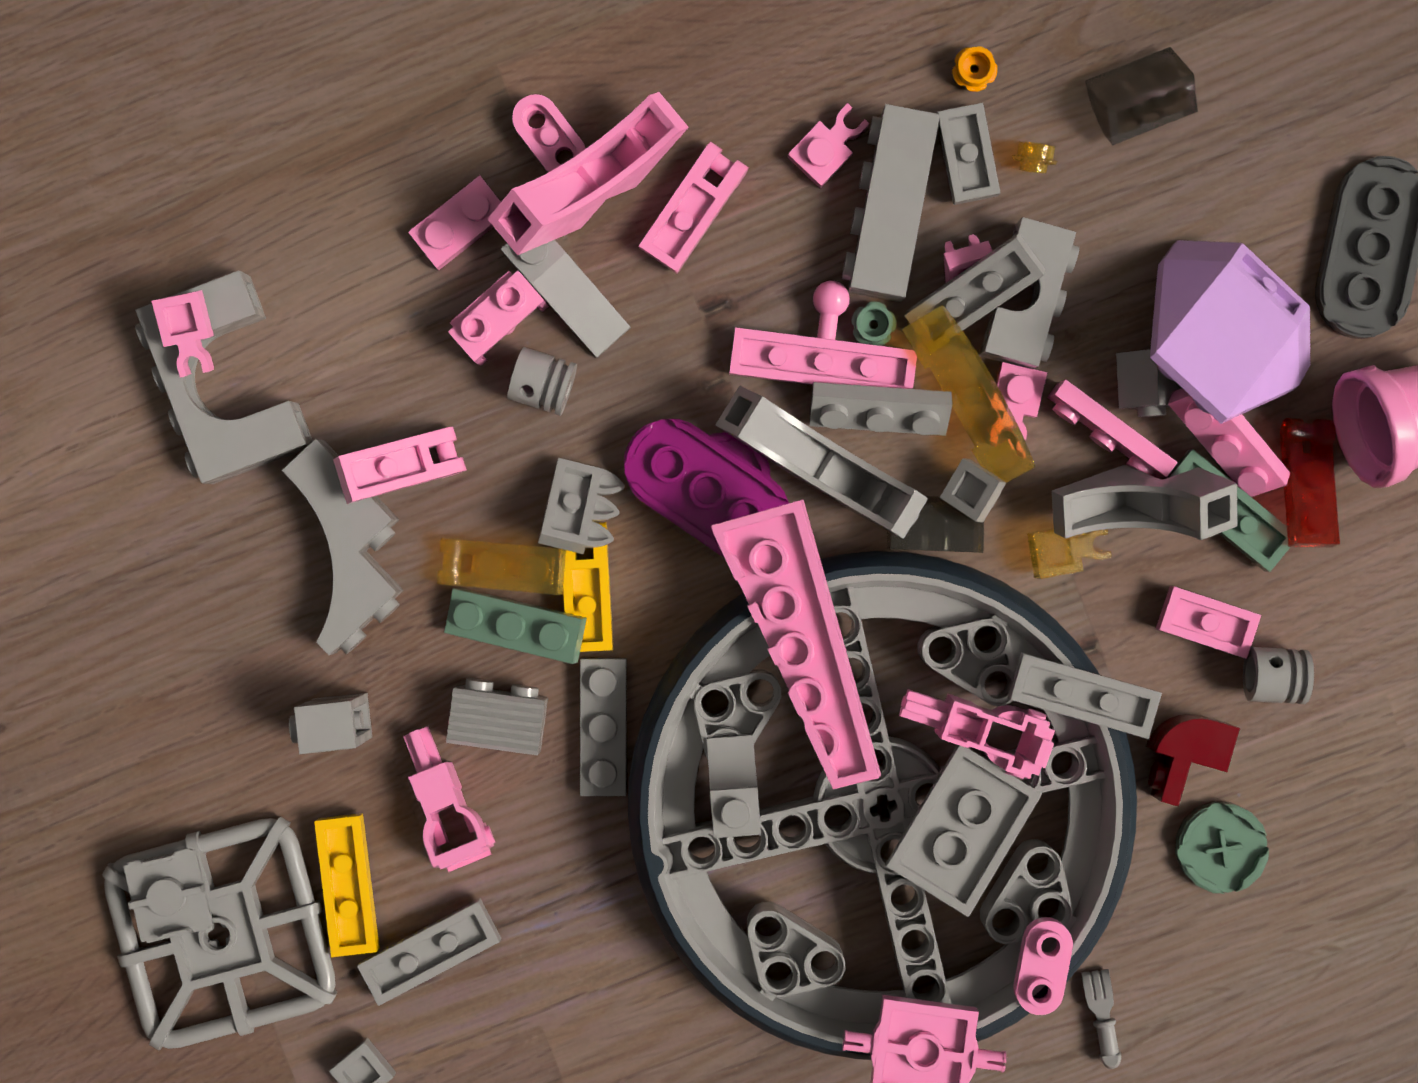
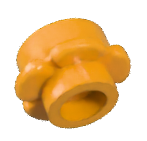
(983, 60)

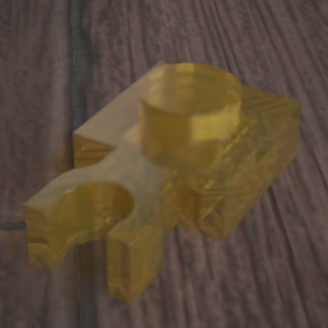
(1060, 556)

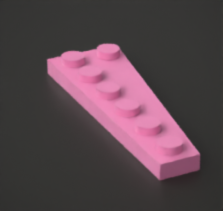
(791, 602)

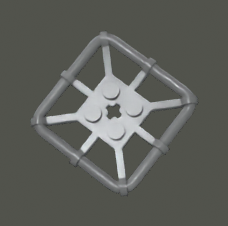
(247, 949)

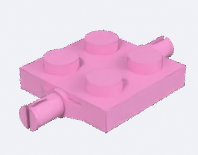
(924, 1043)

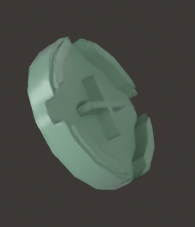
(1221, 847)

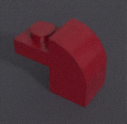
(1187, 741)

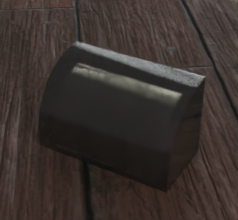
(1142, 95)
(941, 529)

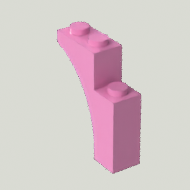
(575, 190)

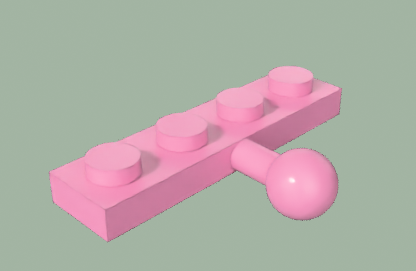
(821, 358)

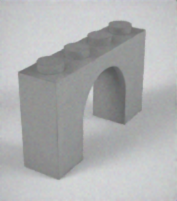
(218, 445)

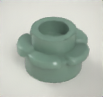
(878, 312)

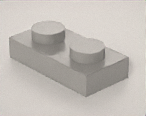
(968, 154)

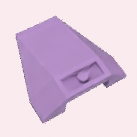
(1227, 328)

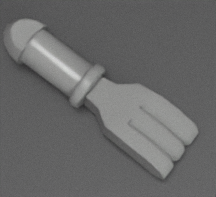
(1100, 1000)

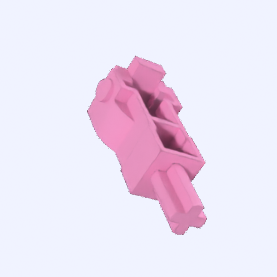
(969, 725)
(439, 789)

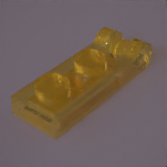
(503, 566)

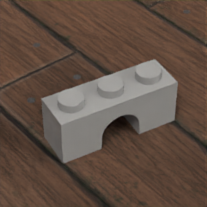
(1023, 335)

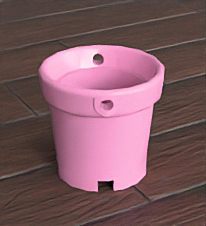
(1378, 423)

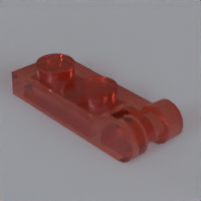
(1311, 483)

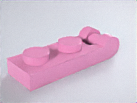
(692, 209)
(398, 465)

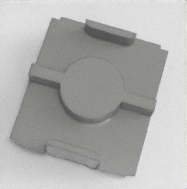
(168, 895)

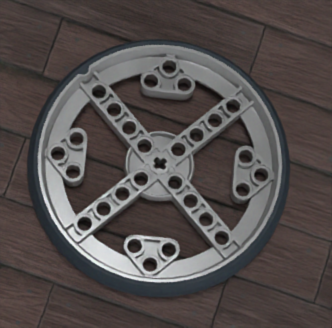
(806, 1003)

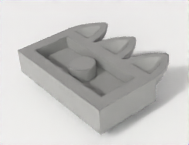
(576, 504)

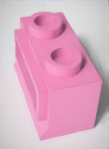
(495, 315)

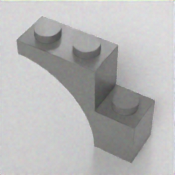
(1124, 497)

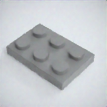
(963, 829)

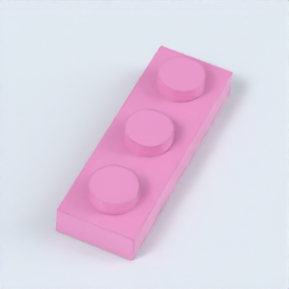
(1109, 430)
(1233, 446)

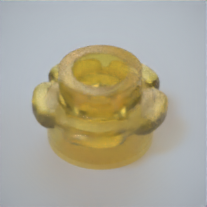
(1035, 156)

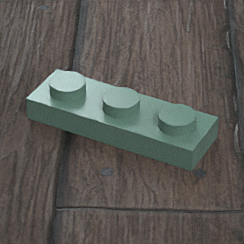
(1257, 532)
(515, 625)

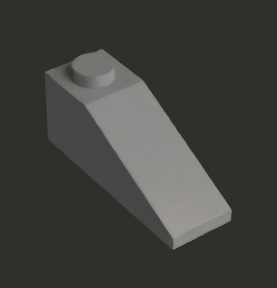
(570, 295)

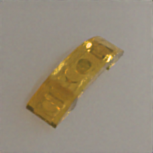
(975, 394)

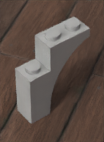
(821, 462)
(360, 584)

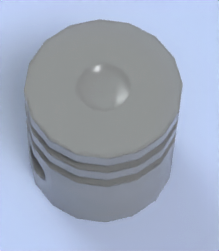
(541, 381)
(1278, 675)

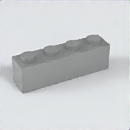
(892, 202)

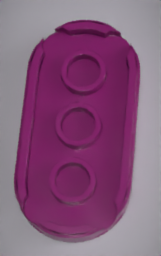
(695, 479)

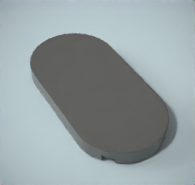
(1370, 249)

